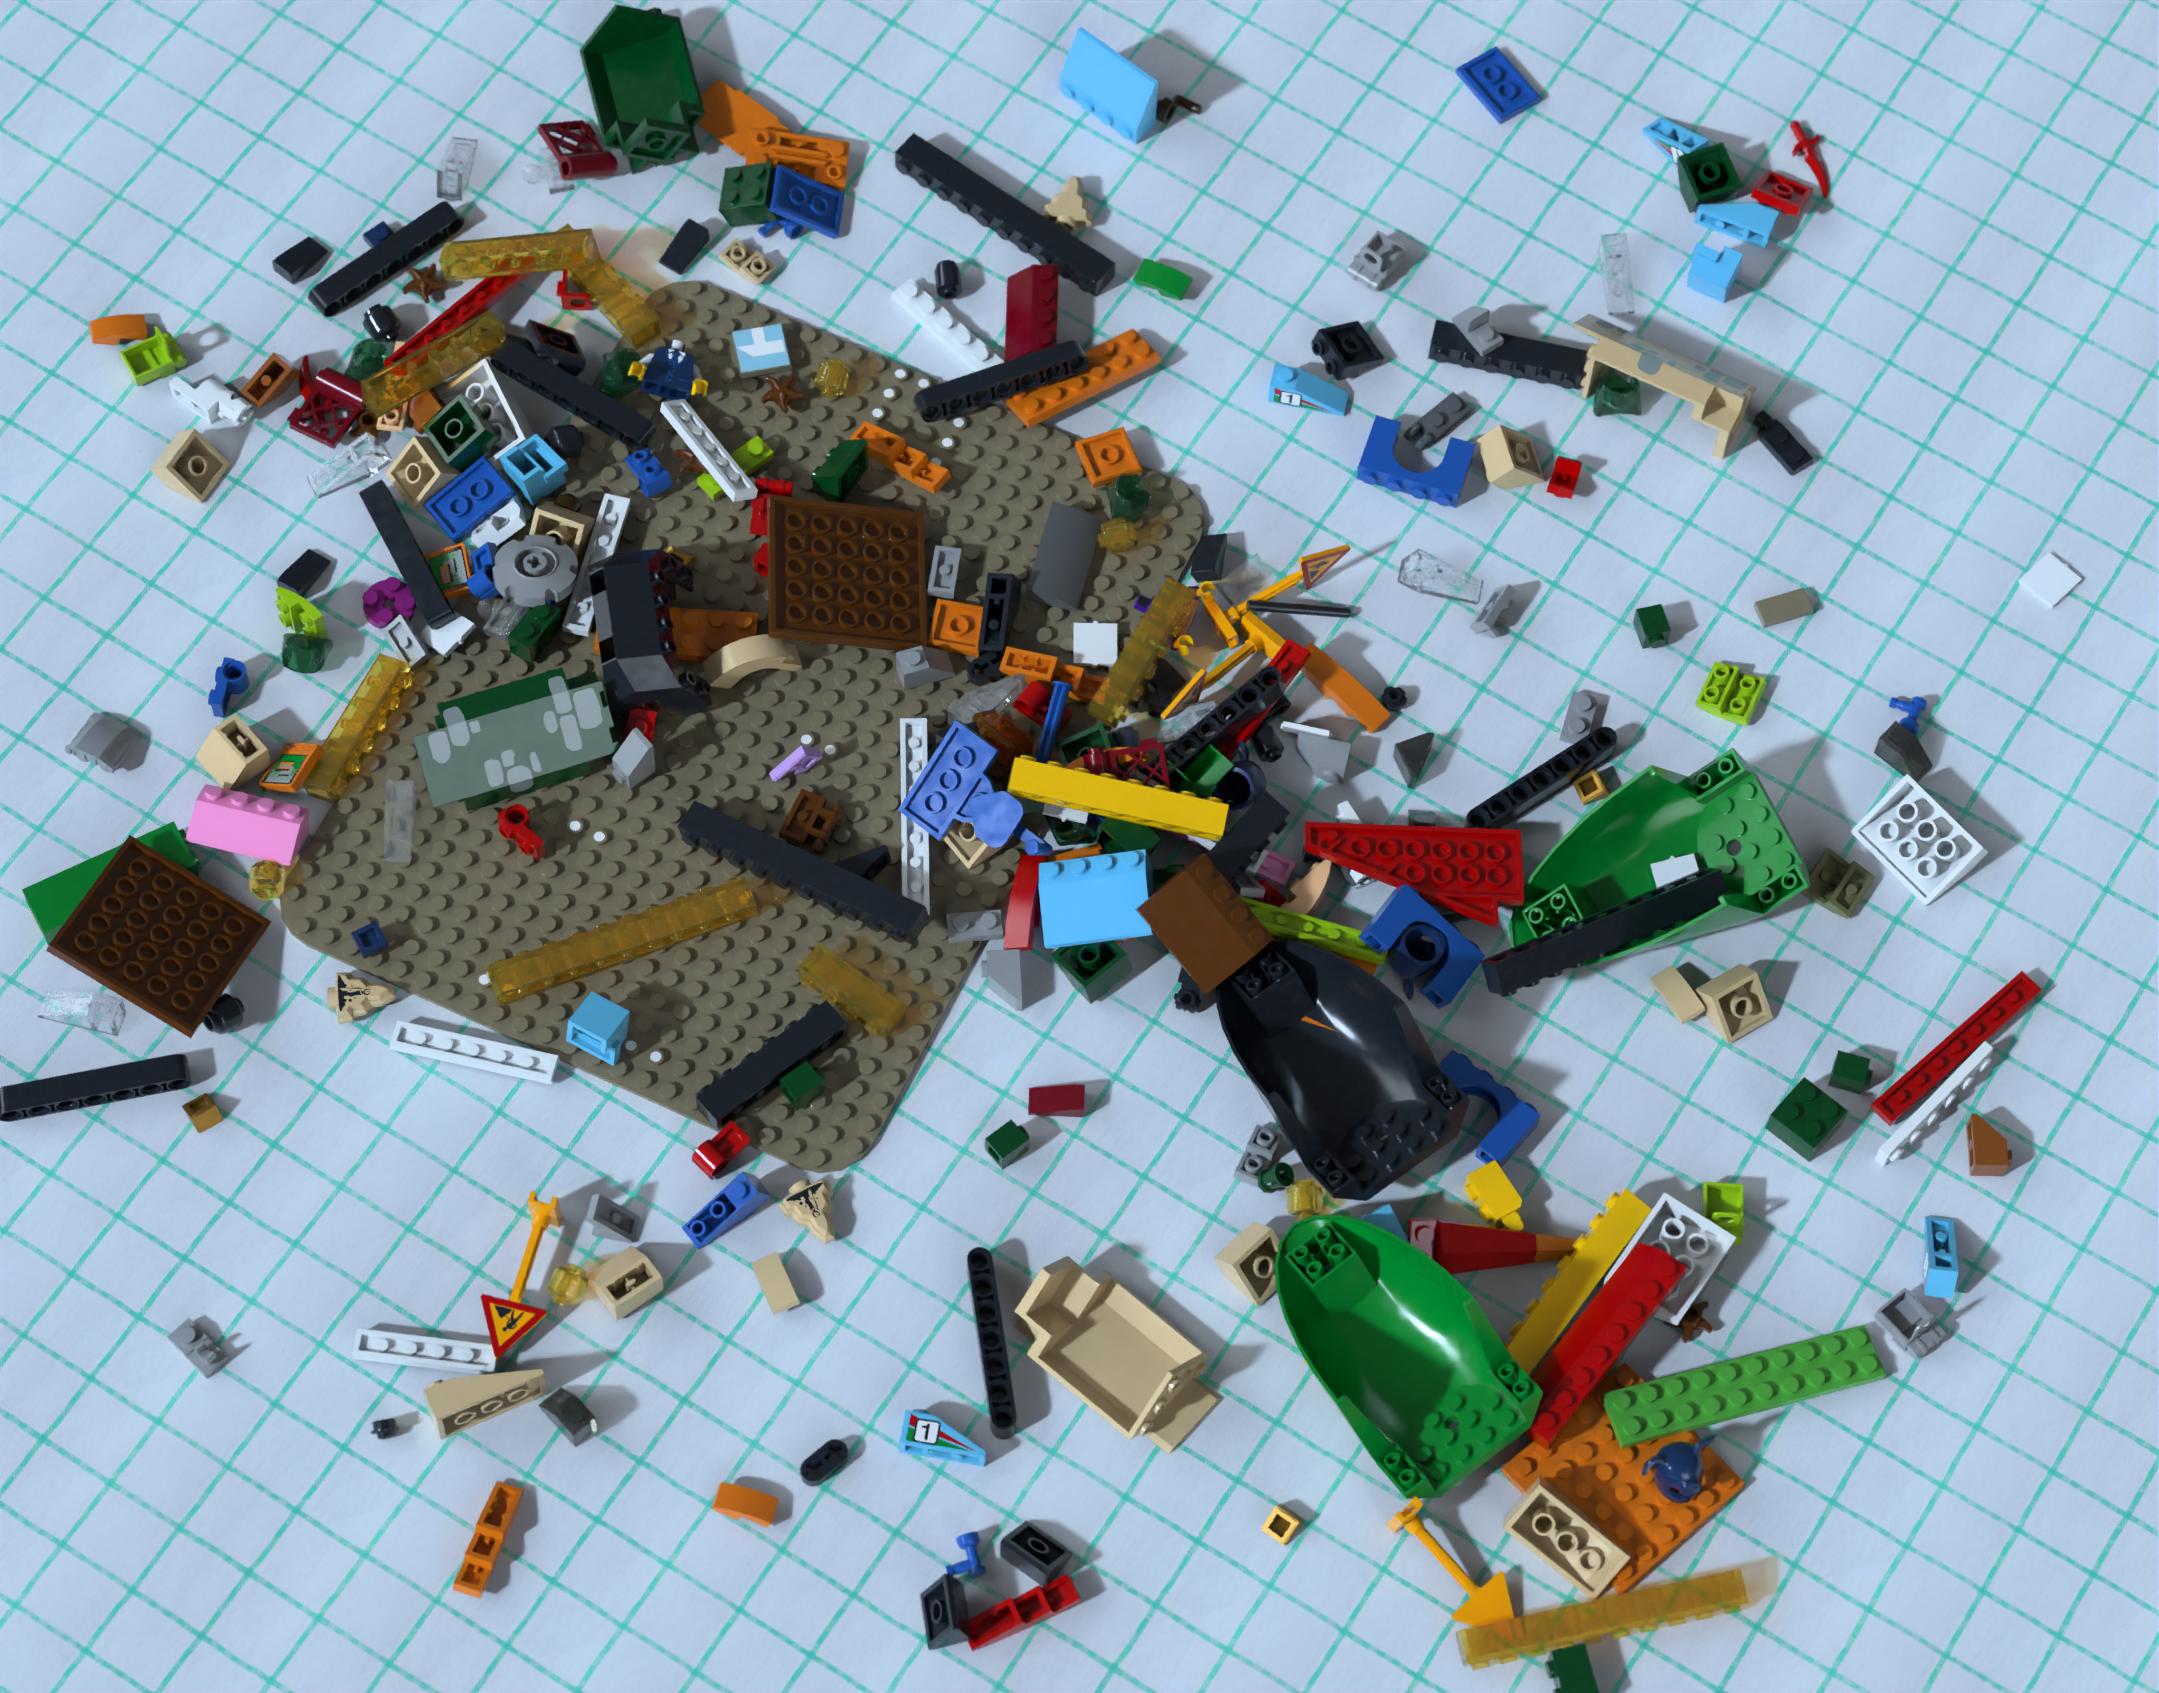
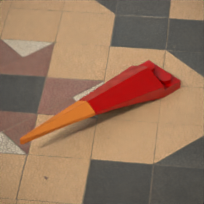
(1475, 1247)

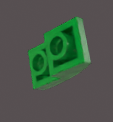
(1163, 278)

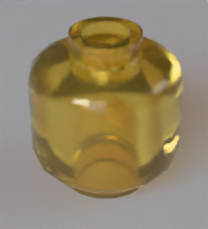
(832, 378)
(1117, 535)
(267, 880)
(1304, 1199)
(568, 1284)

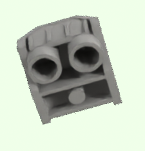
(104, 742)

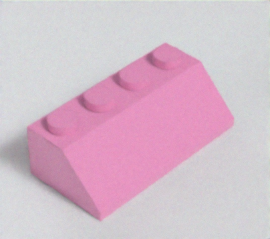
(248, 824)

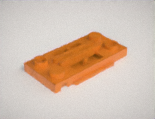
(732, 114)
(811, 156)

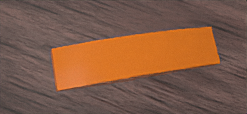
(901, 459)
(1047, 669)
(1344, 689)
(488, 1539)

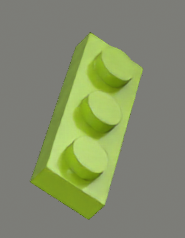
(748, 457)

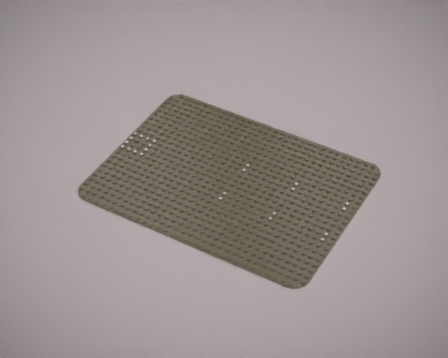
(621, 849)

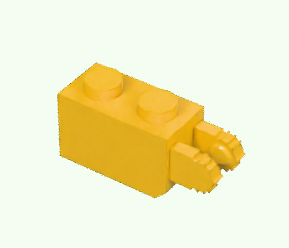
(1494, 1196)

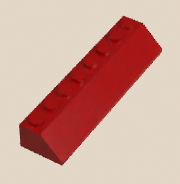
(1601, 1337)

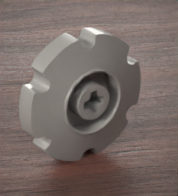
(535, 570)

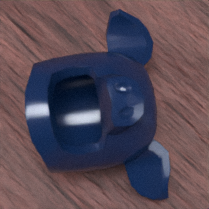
(1242, 783)
(1413, 956)
(1679, 1467)

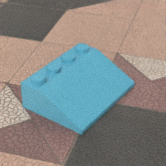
(1109, 87)
(1094, 898)

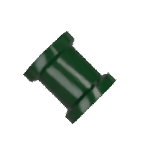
(1275, 1178)

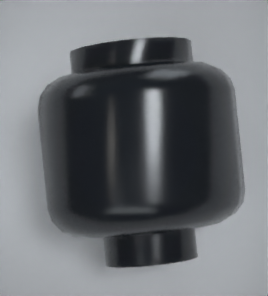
(382, 323)
(565, 440)
(225, 1014)

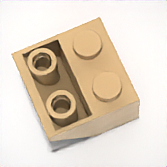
(233, 754)
(626, 1282)

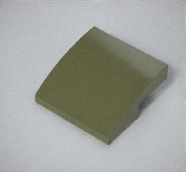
(1837, 884)

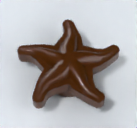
(424, 282)
(782, 392)
(367, 423)
(691, 462)
(1693, 1321)

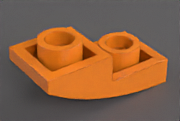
(112, 328)
(745, 1502)

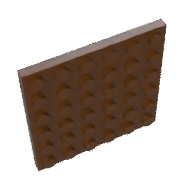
(846, 574)
(159, 936)

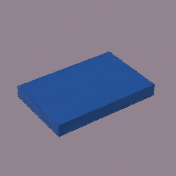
(1498, 85)
(806, 201)
(469, 499)

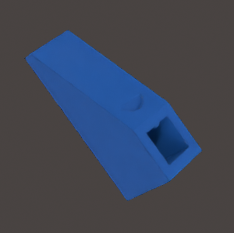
(727, 1209)

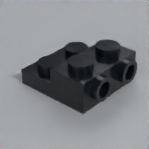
(557, 346)
(1346, 350)

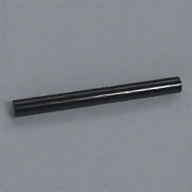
(1301, 609)

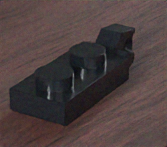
(1781, 444)

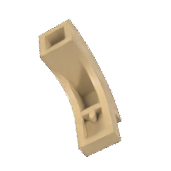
(748, 655)

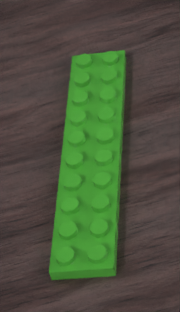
(1742, 1386)

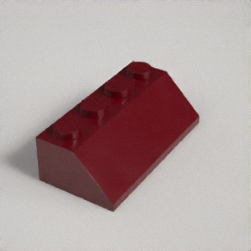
(1031, 310)

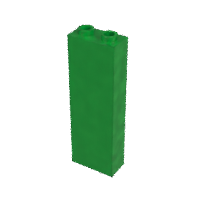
(59, 895)

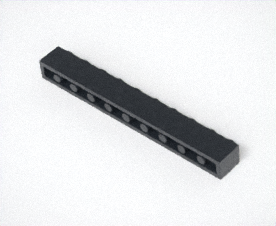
(1004, 214)
(803, 873)
(1603, 932)

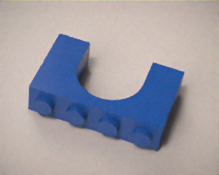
(1438, 485)
(1459, 957)
(1514, 1116)

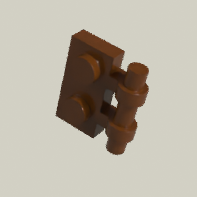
(803, 818)

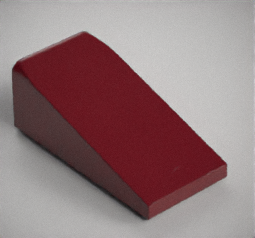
(1057, 1100)

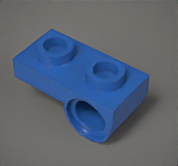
(649, 471)
(482, 583)
(226, 686)

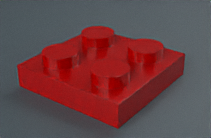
(1782, 193)

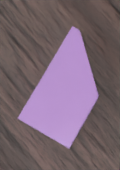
(798, 761)

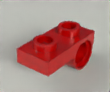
(1035, 702)
(520, 832)
(719, 1152)

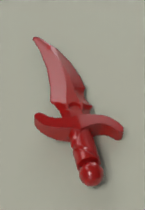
(1811, 155)
(306, 387)

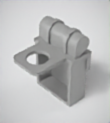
(1377, 261)
(1910, 1324)

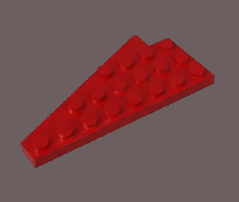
(1447, 865)

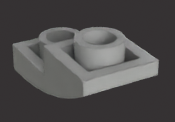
(1258, 1154)

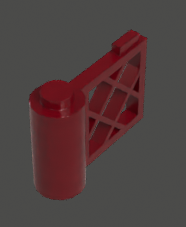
(581, 162)
(337, 389)
(1102, 761)

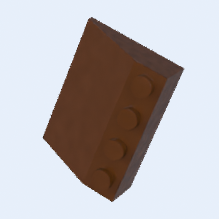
(1204, 923)

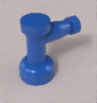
(791, 229)
(1913, 708)
(972, 1564)

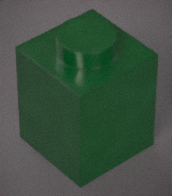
(1651, 626)
(1850, 1072)
(802, 1085)
(1007, 1143)

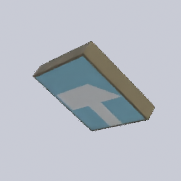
(761, 350)

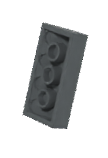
(1063, 557)

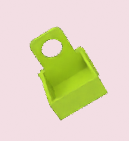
(153, 358)
(1724, 1207)

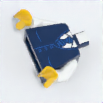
(669, 373)

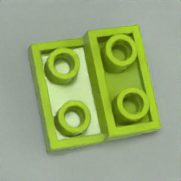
(299, 613)
(1731, 693)

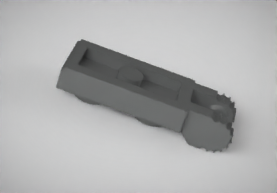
(1438, 420)

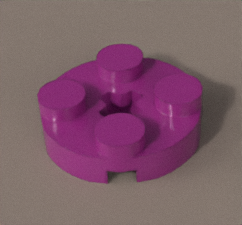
(388, 590)

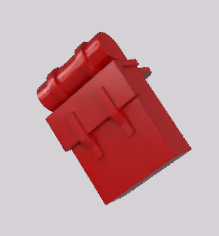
(759, 504)

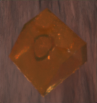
(1001, 732)

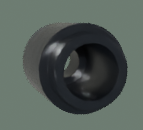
(948, 279)
(1266, 743)

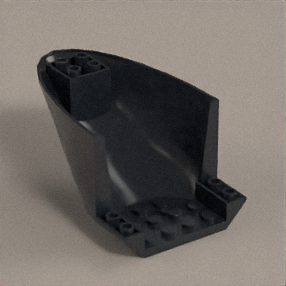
(1340, 1086)

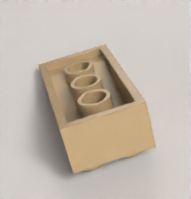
(475, 1399)
(1565, 1538)

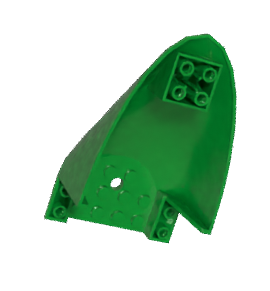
(1648, 822)
(1401, 1352)

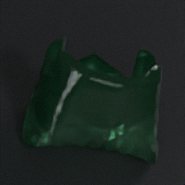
(366, 359)
(614, 377)
(1617, 397)
(1127, 497)
(305, 652)
(1070, 832)

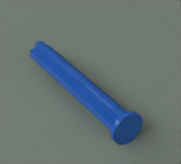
(1052, 721)

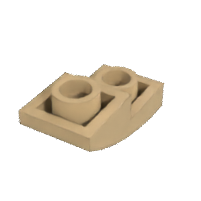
(746, 263)
(1677, 994)
(775, 1283)

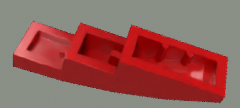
(1024, 904)
(1022, 1612)

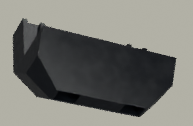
(636, 632)

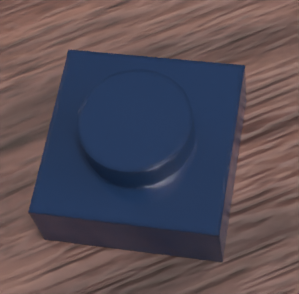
(377, 234)
(369, 940)

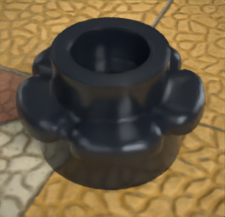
(1393, 704)
(384, 1428)

